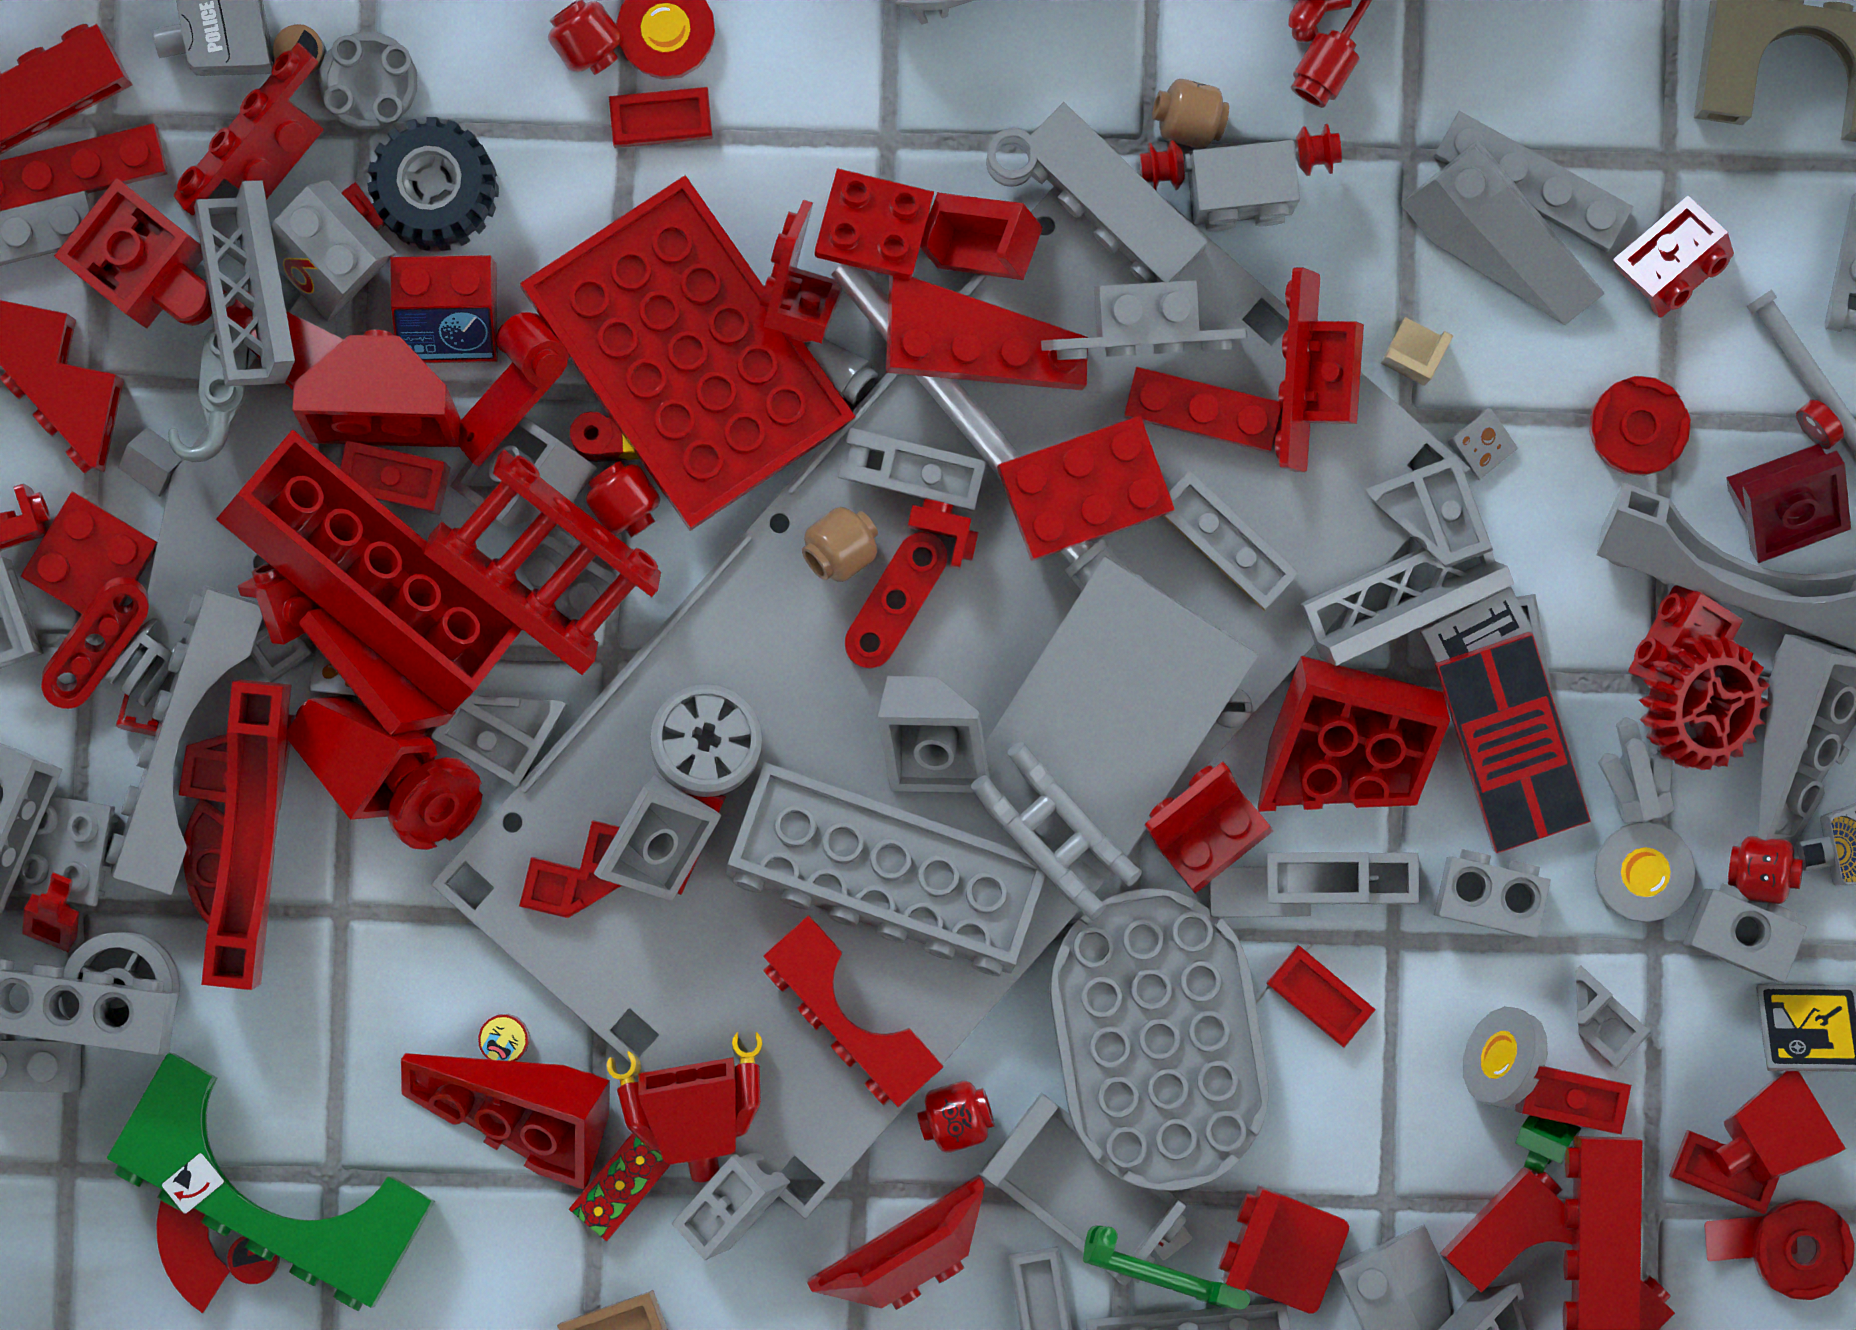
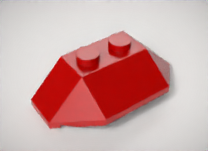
(908, 1253)

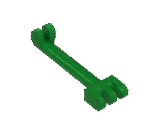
(1100, 1252)

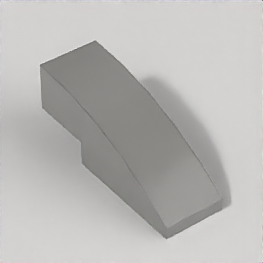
(1343, 878)

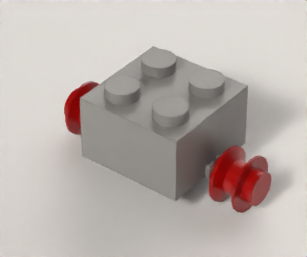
(1242, 179)

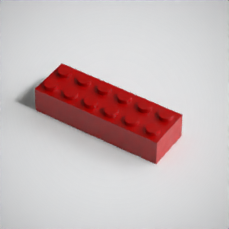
(368, 571)

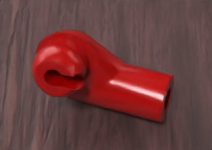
(1308, 13)

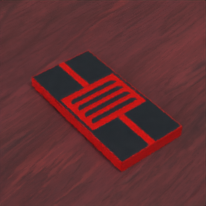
(1512, 742)

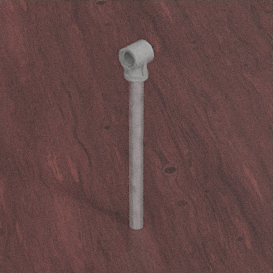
(964, 413)

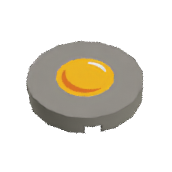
(1644, 872)
(1504, 1057)

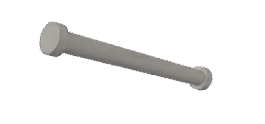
(1804, 363)

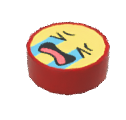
(503, 1038)

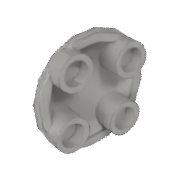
(367, 80)

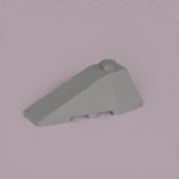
(1397, 1284)

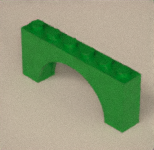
(347, 1251)

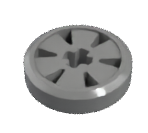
(676, 750)

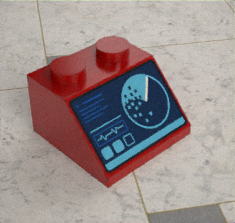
(446, 307)

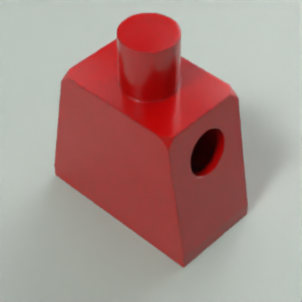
(1778, 1131)

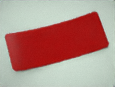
(1732, 1238)

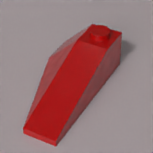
(535, 1109)

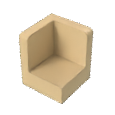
(1416, 351)

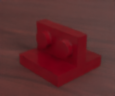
(1792, 501)

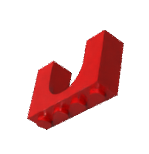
(1521, 1217)

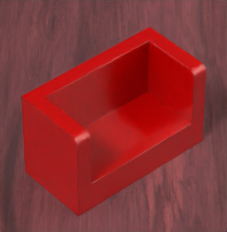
(980, 236)
(397, 476)
(1577, 1100)

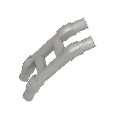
(1086, 834)

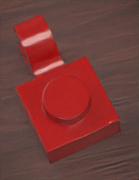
(50, 917)

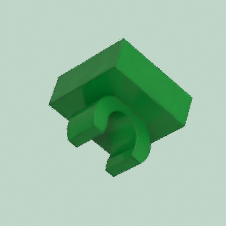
(1546, 1141)

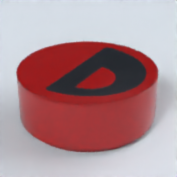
(248, 1266)

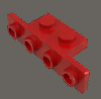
(261, 140)
(1319, 371)

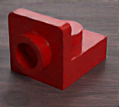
(29, 525)

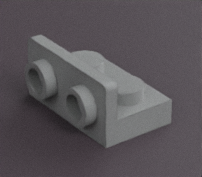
(585, 587)

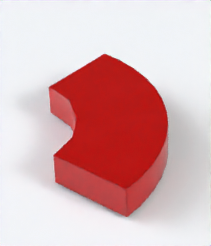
(202, 855)
(189, 1255)

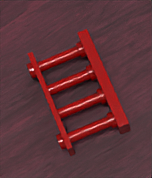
(535, 609)

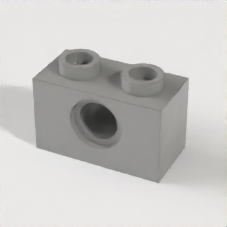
(1772, 950)

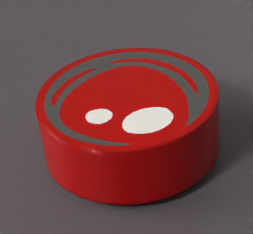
(1820, 424)

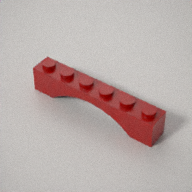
(249, 834)

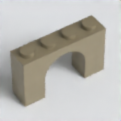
(1739, 35)

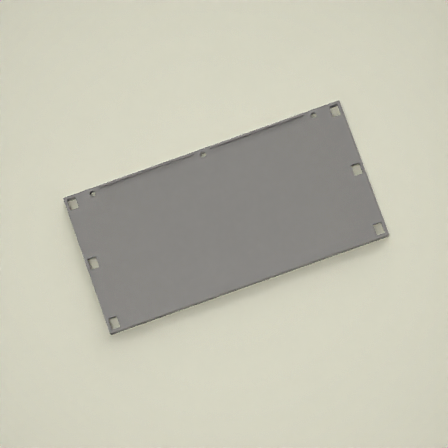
(779, 643)

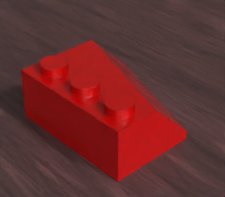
(1351, 740)

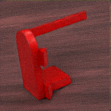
(130, 724)

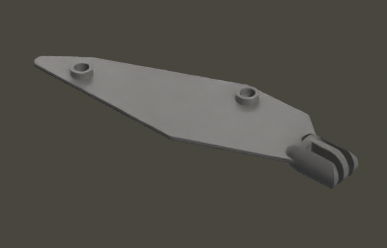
(191, 542)

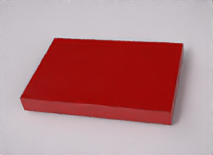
(382, 689)

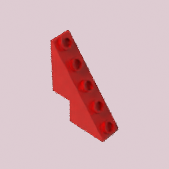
(68, 398)

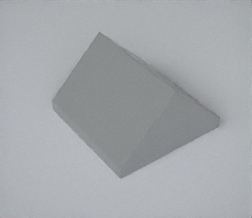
(658, 840)

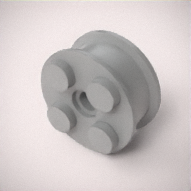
(126, 957)

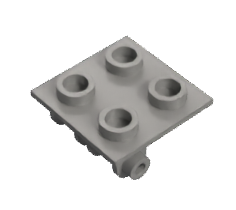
(71, 844)

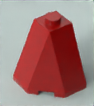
(356, 754)

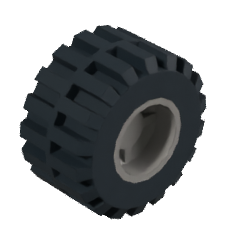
(433, 184)

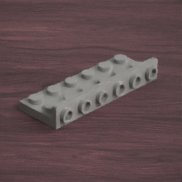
(886, 870)

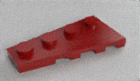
(969, 339)

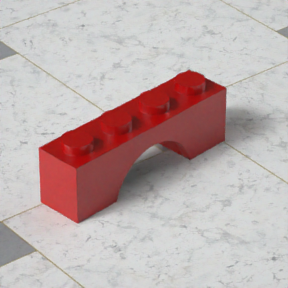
(894, 1061)

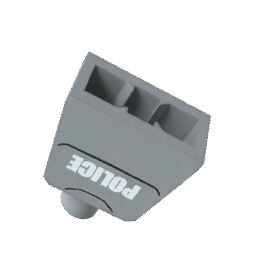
(219, 37)

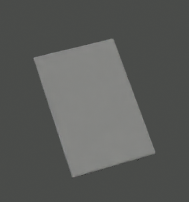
(1117, 706)

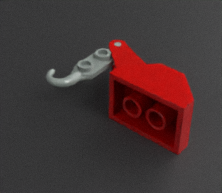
(343, 390)

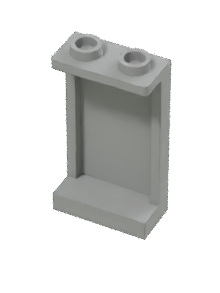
(1070, 1192)

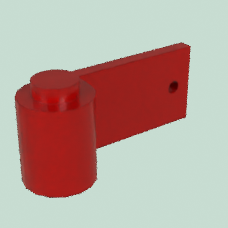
(536, 364)

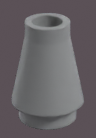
(846, 370)

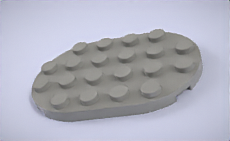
(1159, 1040)

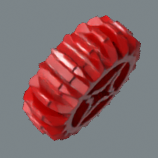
(1691, 693)

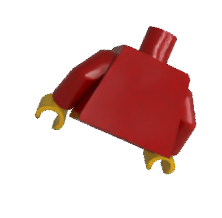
(693, 1108)

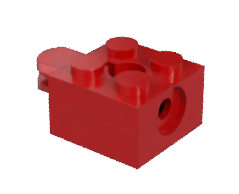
(138, 259)

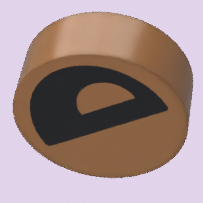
(302, 34)

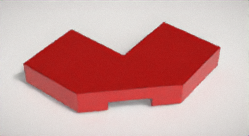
(569, 889)

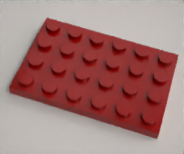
(679, 356)

